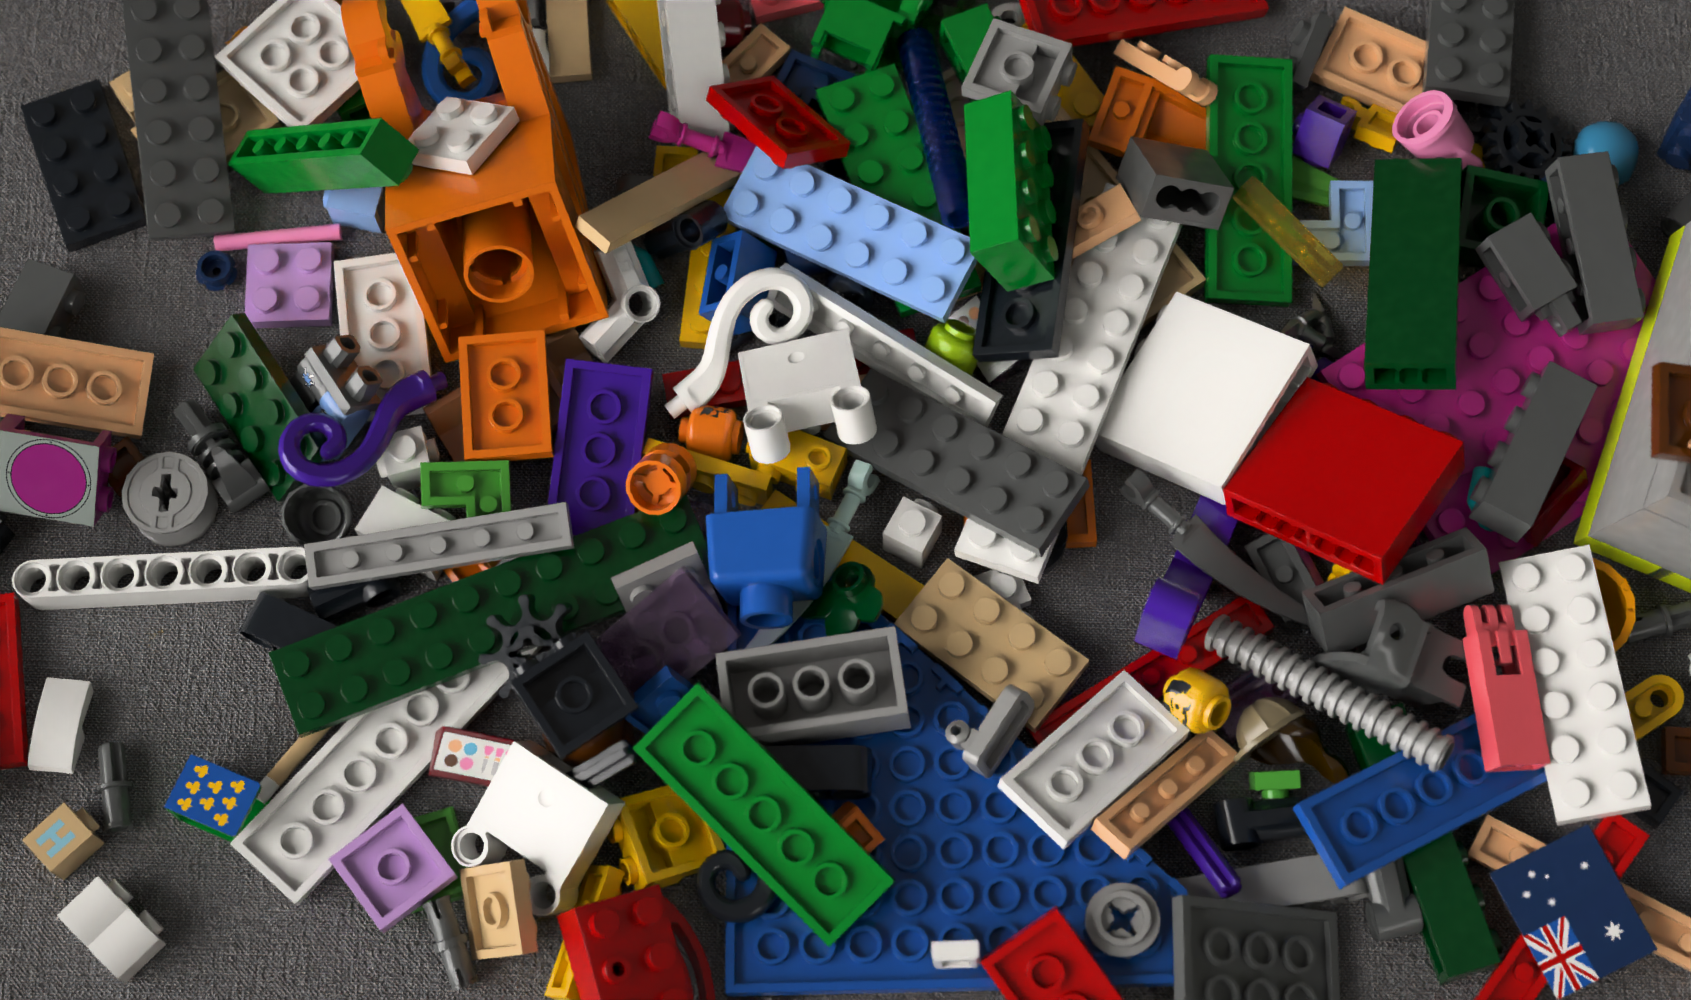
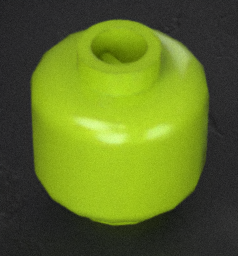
(954, 344)

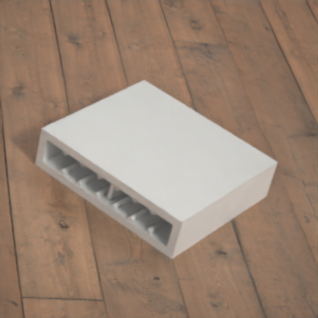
(1202, 394)

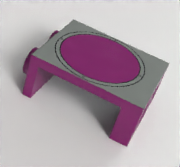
(54, 474)

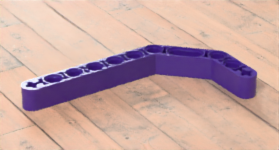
(1182, 590)

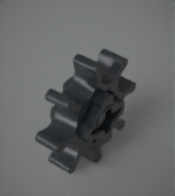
(527, 632)

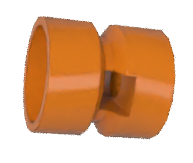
(661, 478)

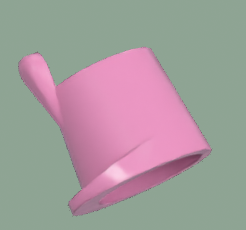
(1434, 129)

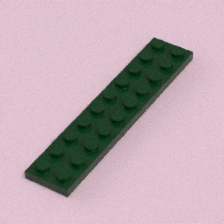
(446, 629)

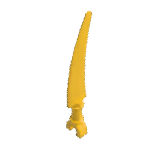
(431, 25)

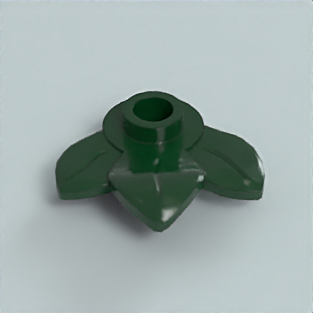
(847, 600)

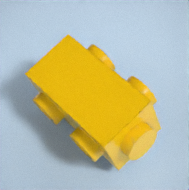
(807, 450)

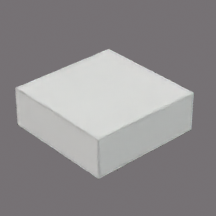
(955, 954)

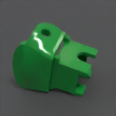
(865, 27)

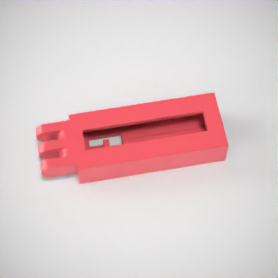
(1508, 703)

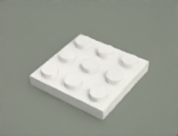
(295, 60)

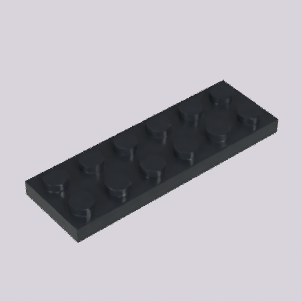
(1031, 319)

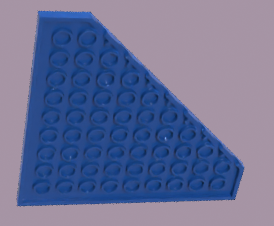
(960, 861)

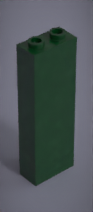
(1414, 275)

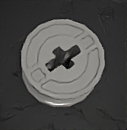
(152, 484)

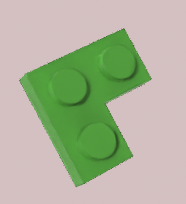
(472, 485)

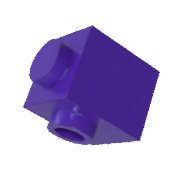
(1322, 131)

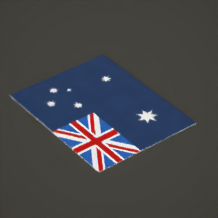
(1573, 912)

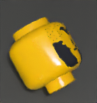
(1197, 700)

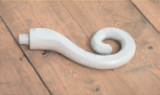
(708, 376)

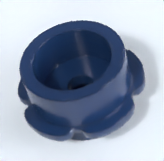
(209, 263)

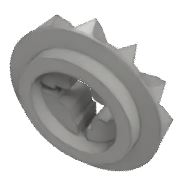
(1124, 898)

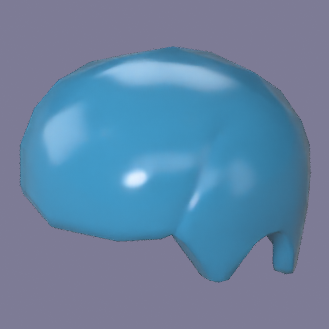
(1613, 138)

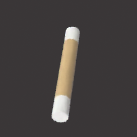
(288, 764)

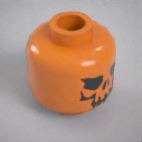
(712, 432)

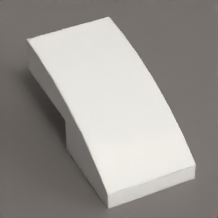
(58, 725)

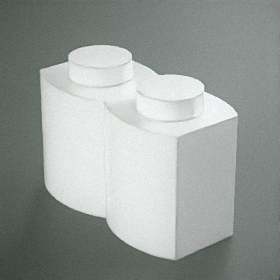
(112, 928)

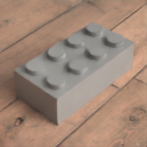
(816, 688)

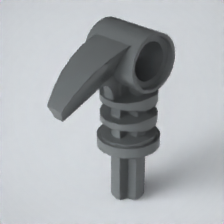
(232, 475)

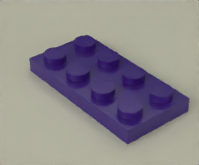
(599, 440)

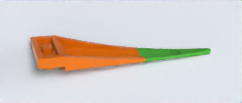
(1154, 111)

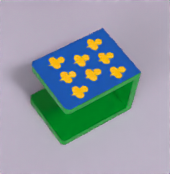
(214, 799)

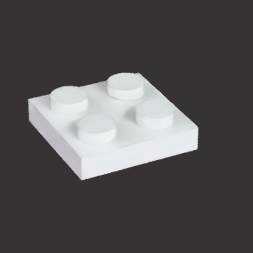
(462, 134)

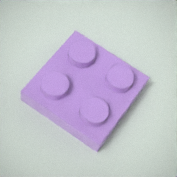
(290, 284)
(393, 868)

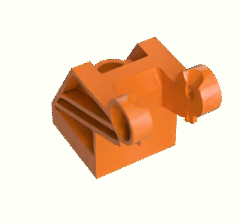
(497, 243)

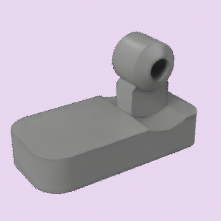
(996, 733)

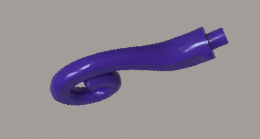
(401, 399)

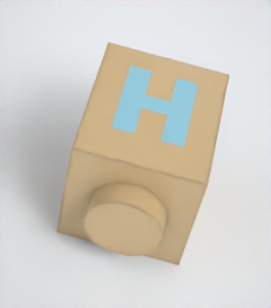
(65, 840)

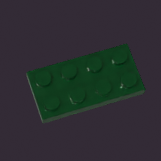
(255, 400)

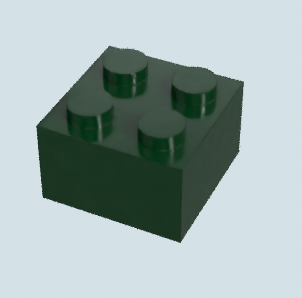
(1491, 203)

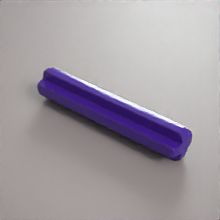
(1205, 854)

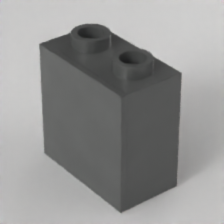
(1174, 183)

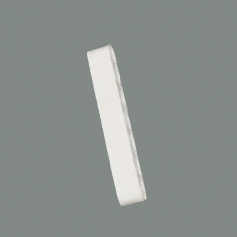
(150, 569)

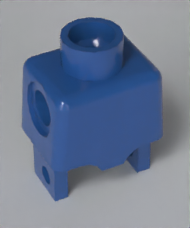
(767, 555)

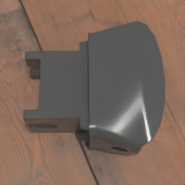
(1403, 664)

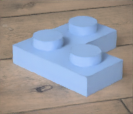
(1349, 223)

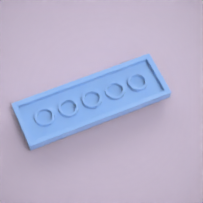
(853, 234)

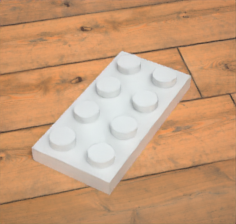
(383, 318)
(1093, 759)

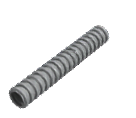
(1329, 693)

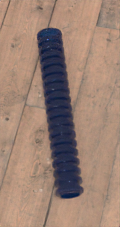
(936, 125)

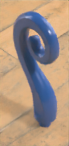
(432, 70)

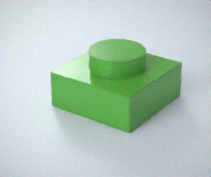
(1274, 783)

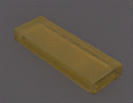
(1287, 231)

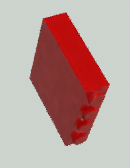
(1345, 479)

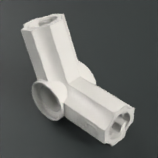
(623, 278)

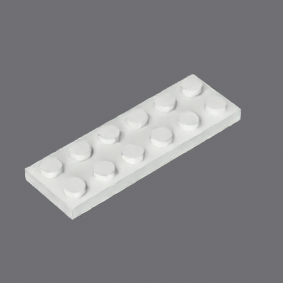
(1578, 684)

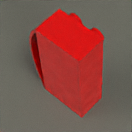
(630, 952)

